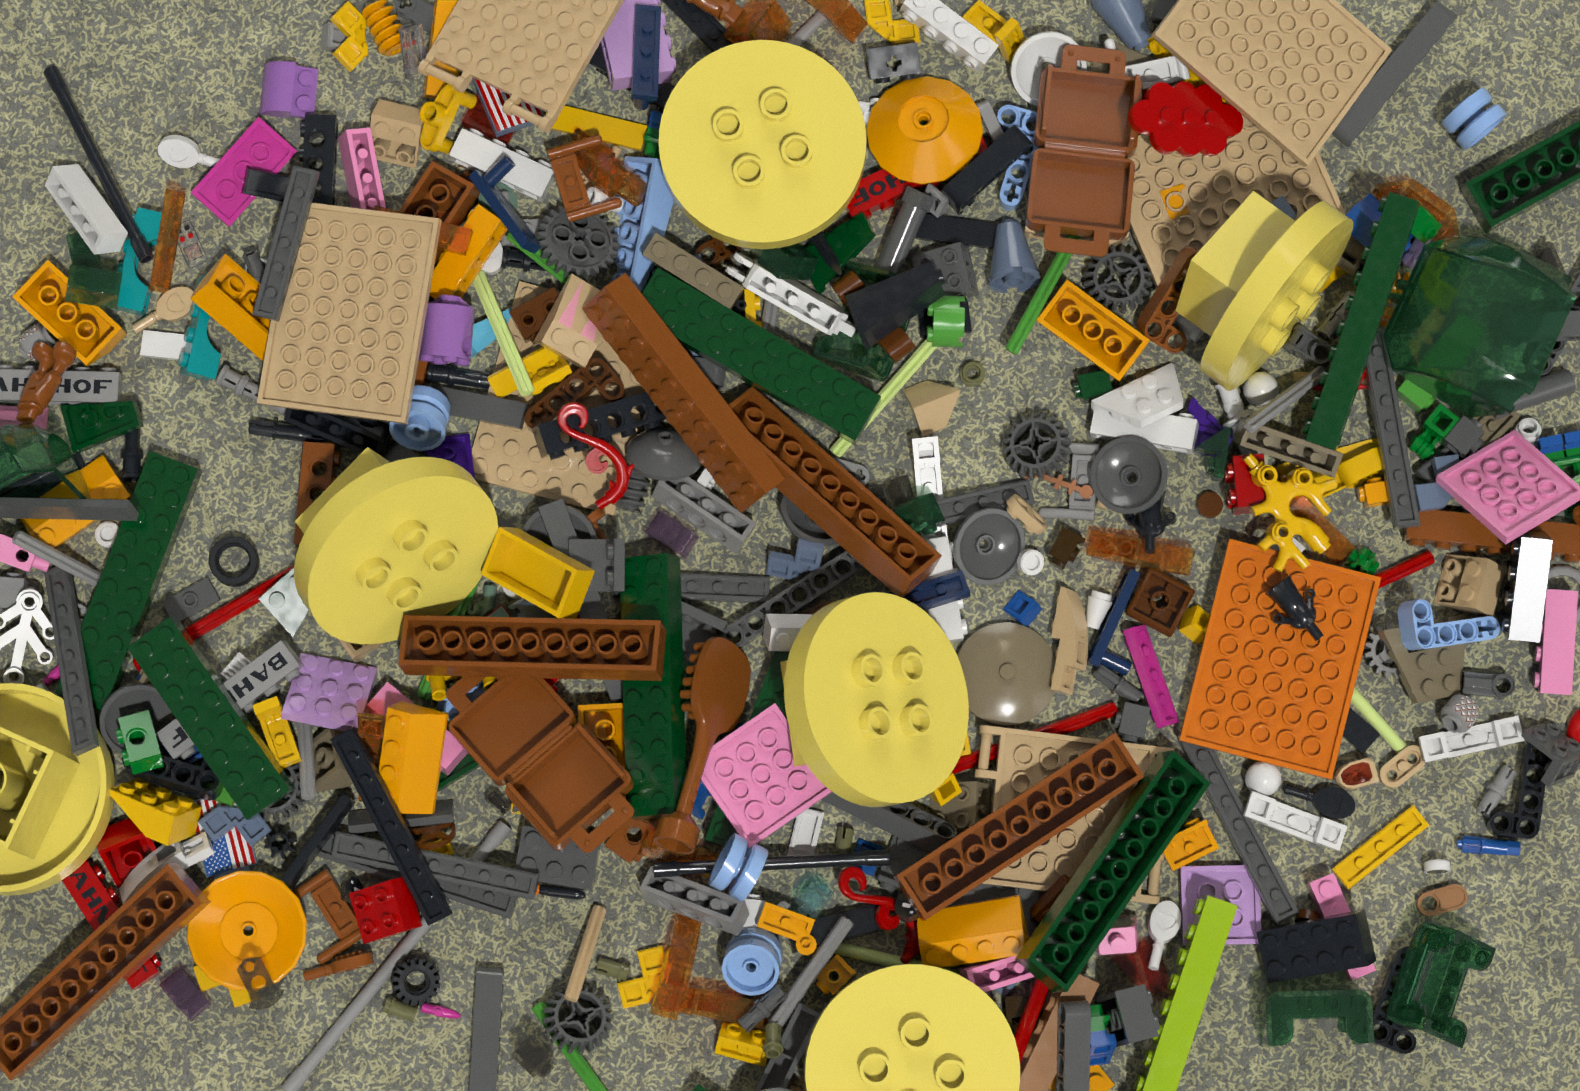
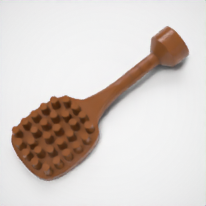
(716, 705)

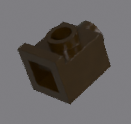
(1065, 548)
(1015, 1006)

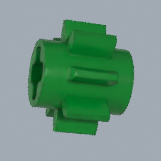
(1362, 561)

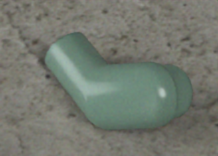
(486, 604)

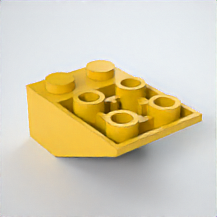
(157, 811)

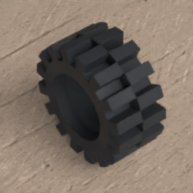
(399, 981)

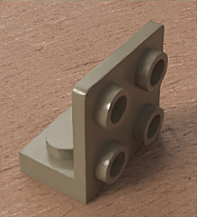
(967, 807)

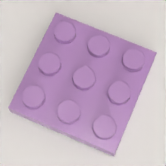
(329, 693)
(1226, 883)

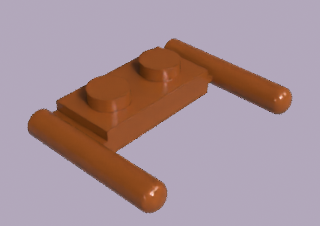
(571, 182)
(336, 911)

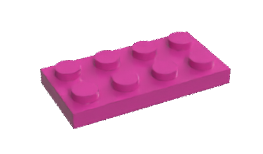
(256, 149)

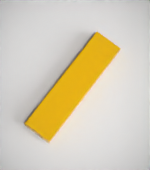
(611, 129)
(1380, 847)

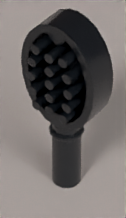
(1327, 801)

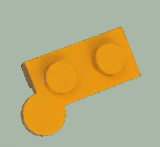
(789, 925)

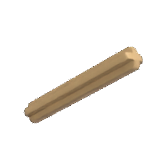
(585, 953)

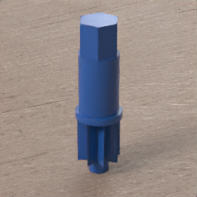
(1483, 845)

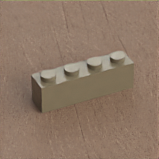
(692, 271)
(1289, 448)

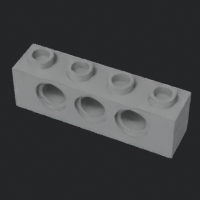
(705, 511)
(695, 902)

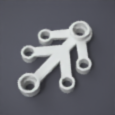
(23, 632)

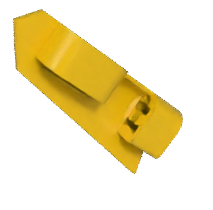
(1358, 464)

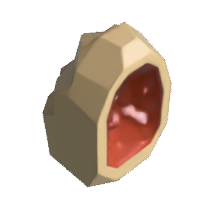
(1357, 774)

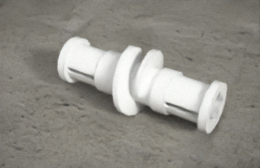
(1235, 410)

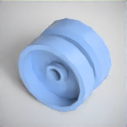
(1476, 121)
(426, 420)
(738, 867)
(752, 961)

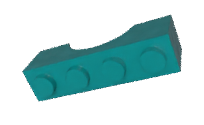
(133, 294)
(199, 357)

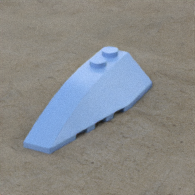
(642, 222)

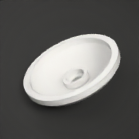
(1031, 55)

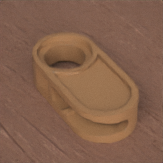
(1446, 899)

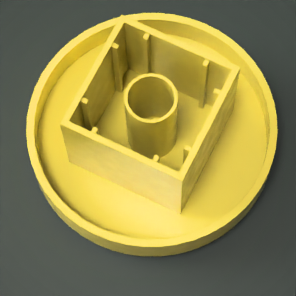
(762, 144)
(1259, 282)
(392, 545)
(875, 700)
(49, 798)
(911, 1033)

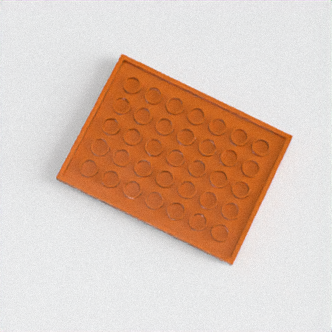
(1271, 686)

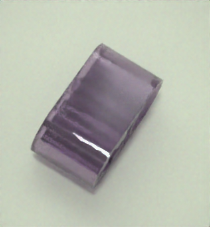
(671, 534)
(185, 994)

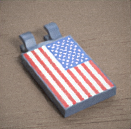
(493, 102)
(230, 852)

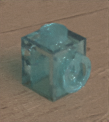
(813, 899)

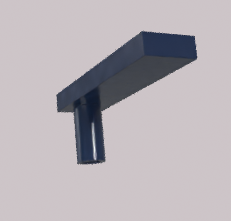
(645, 55)
(487, 186)
(939, 591)
(1098, 653)

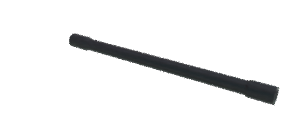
(59, 87)
(866, 858)

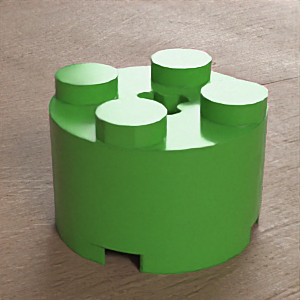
(947, 322)

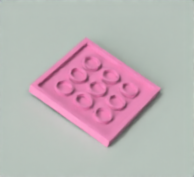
(1510, 486)
(756, 777)

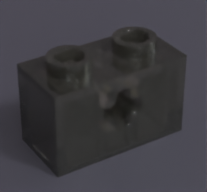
(534, 1058)

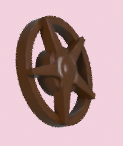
(432, 833)

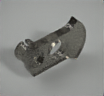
(269, 995)

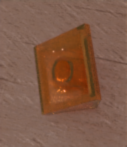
(759, 22)

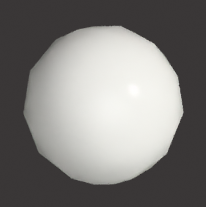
(1260, 388)
(1263, 778)

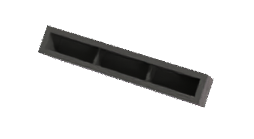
(794, 1042)

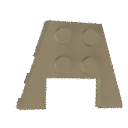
(1427, 672)

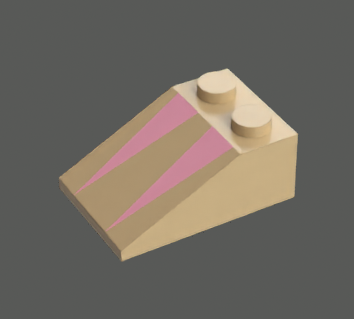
(567, 328)

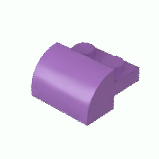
(288, 90)

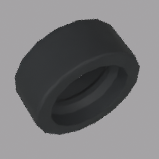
(221, 546)

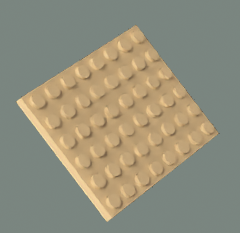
(1278, 62)
(1215, 191)
(353, 315)
(511, 456)

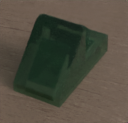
(1216, 446)

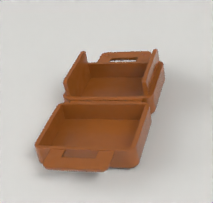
(1084, 141)
(550, 770)

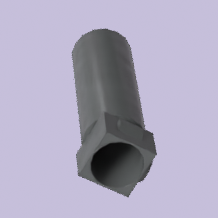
(904, 229)
(1548, 388)

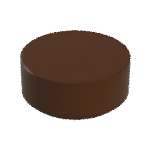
(1209, 505)

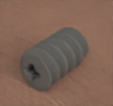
(631, 498)

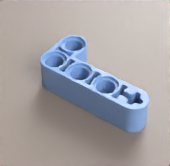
(1021, 117)
(1443, 633)

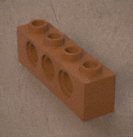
(312, 456)
(622, 847)

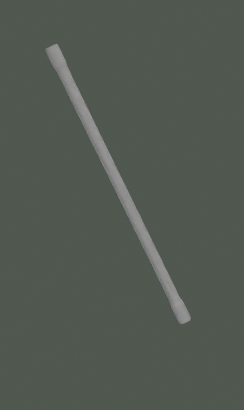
(302, 1073)

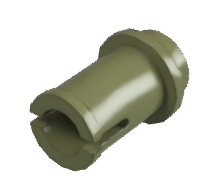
(843, 841)
(613, 969)
(400, 1009)
(773, 1046)

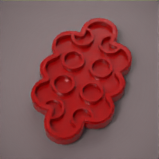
(1185, 119)

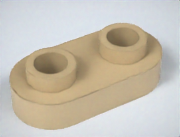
(1029, 516)
(1401, 767)

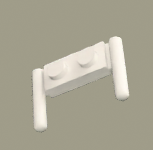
(1159, 70)

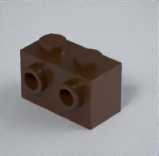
(532, 314)

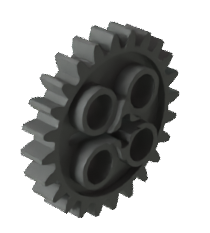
(577, 243)

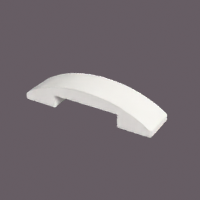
(928, 473)
(1476, 739)
(1294, 821)

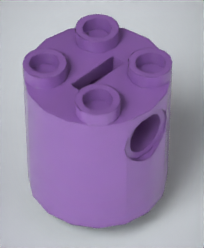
(447, 331)

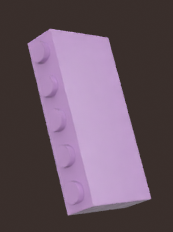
(618, 47)

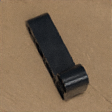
(986, 168)
(174, 770)
(1524, 788)
(1391, 1031)

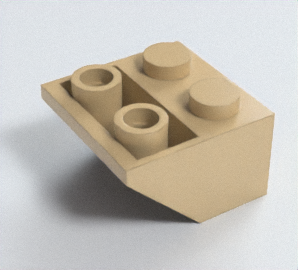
(396, 133)
(1469, 584)

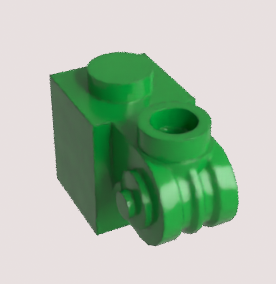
(1434, 431)

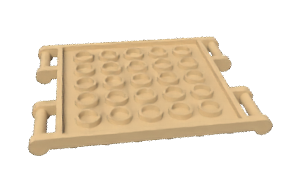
(522, 49)
(1025, 760)

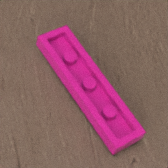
(1151, 676)

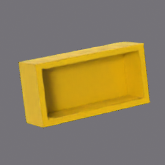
(537, 572)

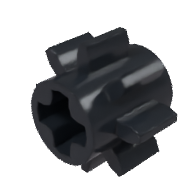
(286, 847)

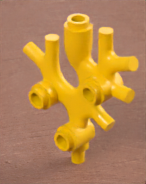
(1277, 503)

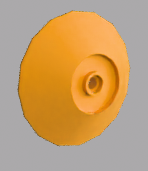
(924, 151)
(241, 901)

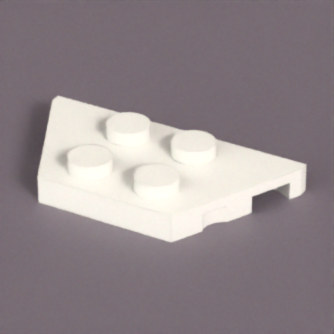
(1144, 398)

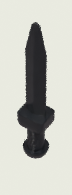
(826, 252)

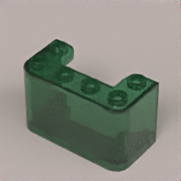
(1433, 981)
(1350, 1007)

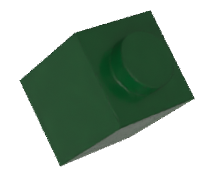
(1092, 386)

